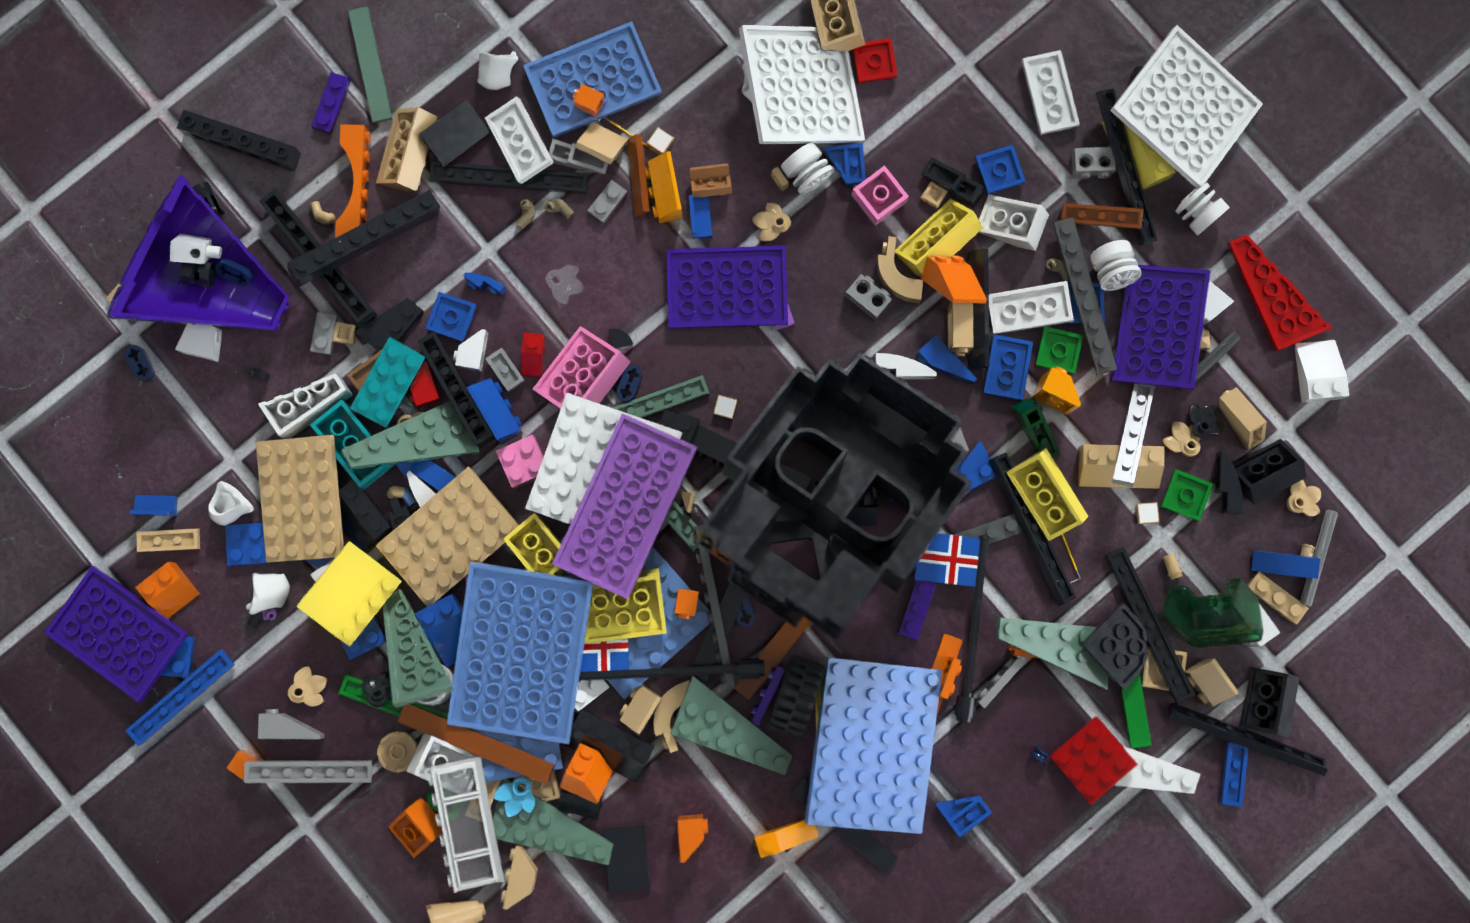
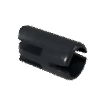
(210, 197)

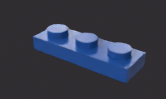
(1234, 774)

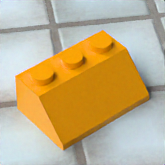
(664, 188)
(1057, 391)

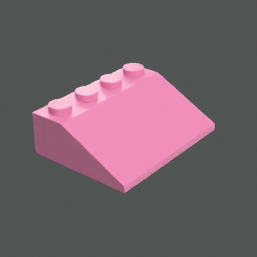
(582, 368)

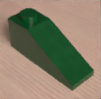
(1035, 426)

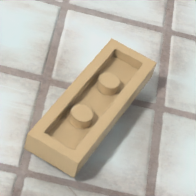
(168, 540)
(1277, 598)

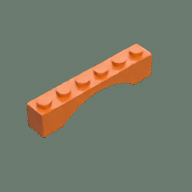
(355, 142)

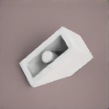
(472, 352)

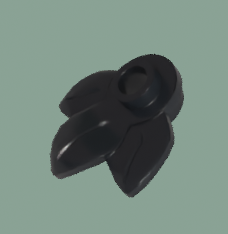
(1207, 419)
(378, 687)

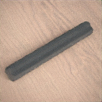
(1216, 354)

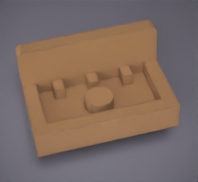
(710, 180)

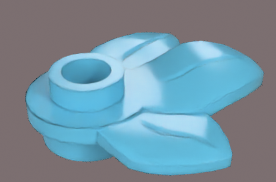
(514, 799)

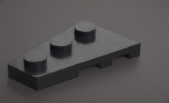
(392, 323)

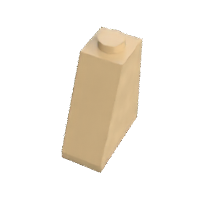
(1243, 418)

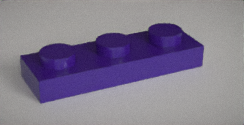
(331, 103)
(917, 609)
(767, 693)

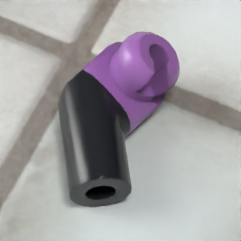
(269, 614)

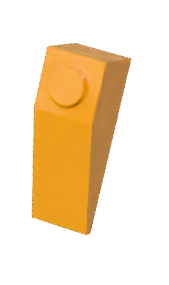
(785, 837)

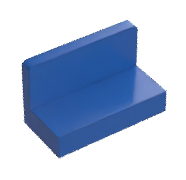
(700, 217)
(155, 505)

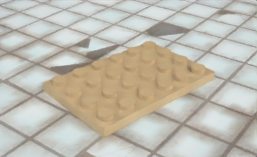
(300, 498)
(447, 534)

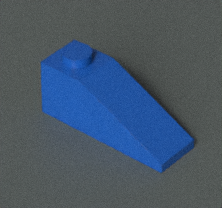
(942, 360)

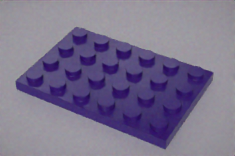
(727, 287)
(1162, 327)
(116, 633)

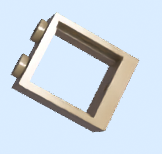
(960, 328)

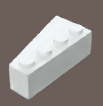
(304, 405)
(1159, 775)

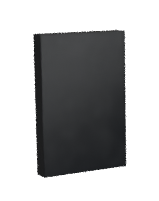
(454, 133)
(628, 860)

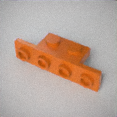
(947, 661)

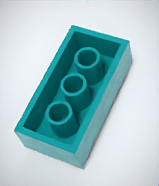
(387, 382)
(348, 430)

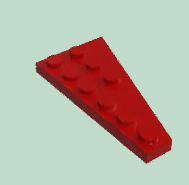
(1277, 300)

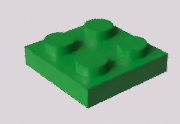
(1059, 349)
(1186, 495)

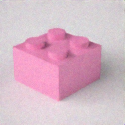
(879, 195)
(521, 461)

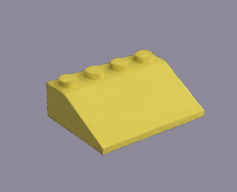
(349, 593)
(622, 618)

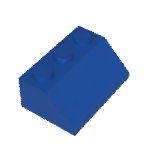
(496, 410)

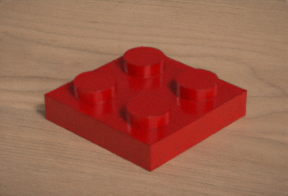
(875, 61)

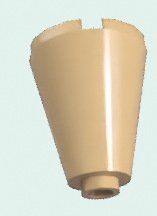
(456, 912)

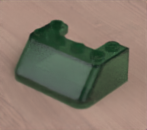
(1215, 618)

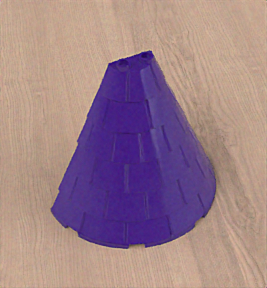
(153, 285)

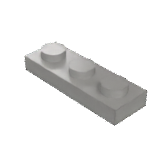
(999, 681)

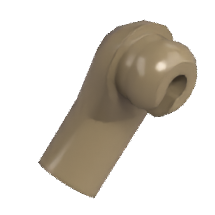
(559, 205)
(527, 213)
(1057, 266)

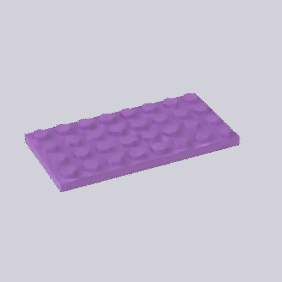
(625, 506)

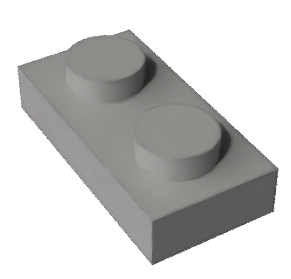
(607, 201)
(323, 333)
(505, 369)

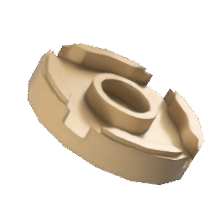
(396, 751)

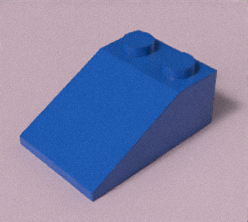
(442, 626)

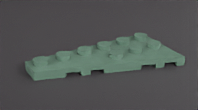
(421, 438)
(1054, 644)
(411, 658)
(716, 725)
(550, 831)

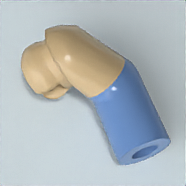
(401, 492)

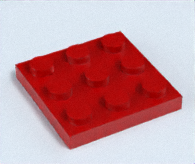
(1094, 760)

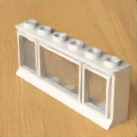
(466, 824)

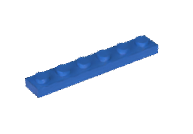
(180, 697)

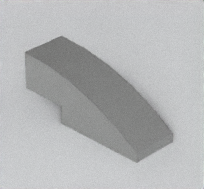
(572, 157)

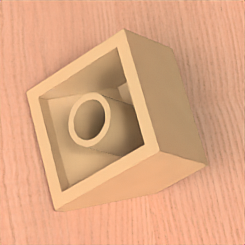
(1210, 682)
(640, 708)

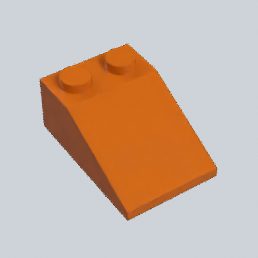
(953, 279)

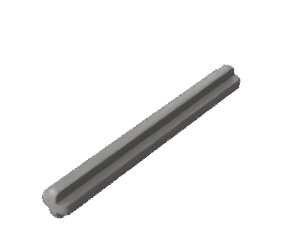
(1320, 551)

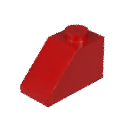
(532, 354)
(424, 387)

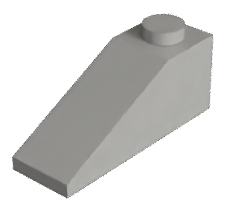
(282, 726)

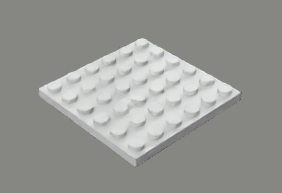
(799, 88)
(1186, 107)
(574, 454)

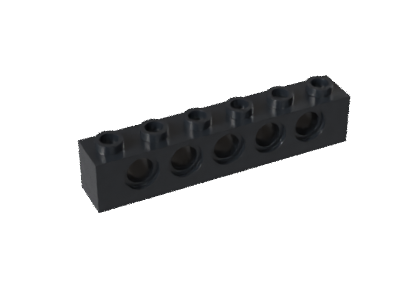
(238, 140)
(456, 389)

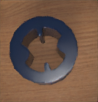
(1039, 755)

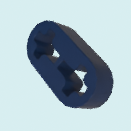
(234, 272)
(143, 360)
(625, 381)
(748, 609)

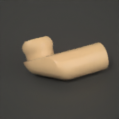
(321, 216)

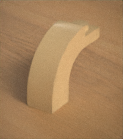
(893, 281)
(662, 718)

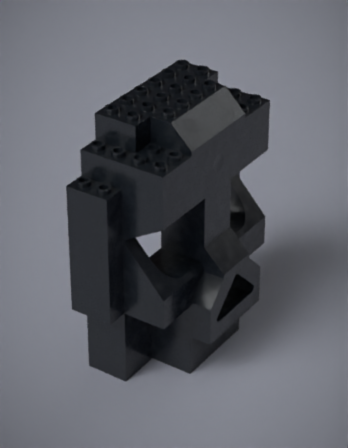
(880, 439)

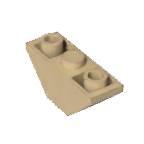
(520, 878)

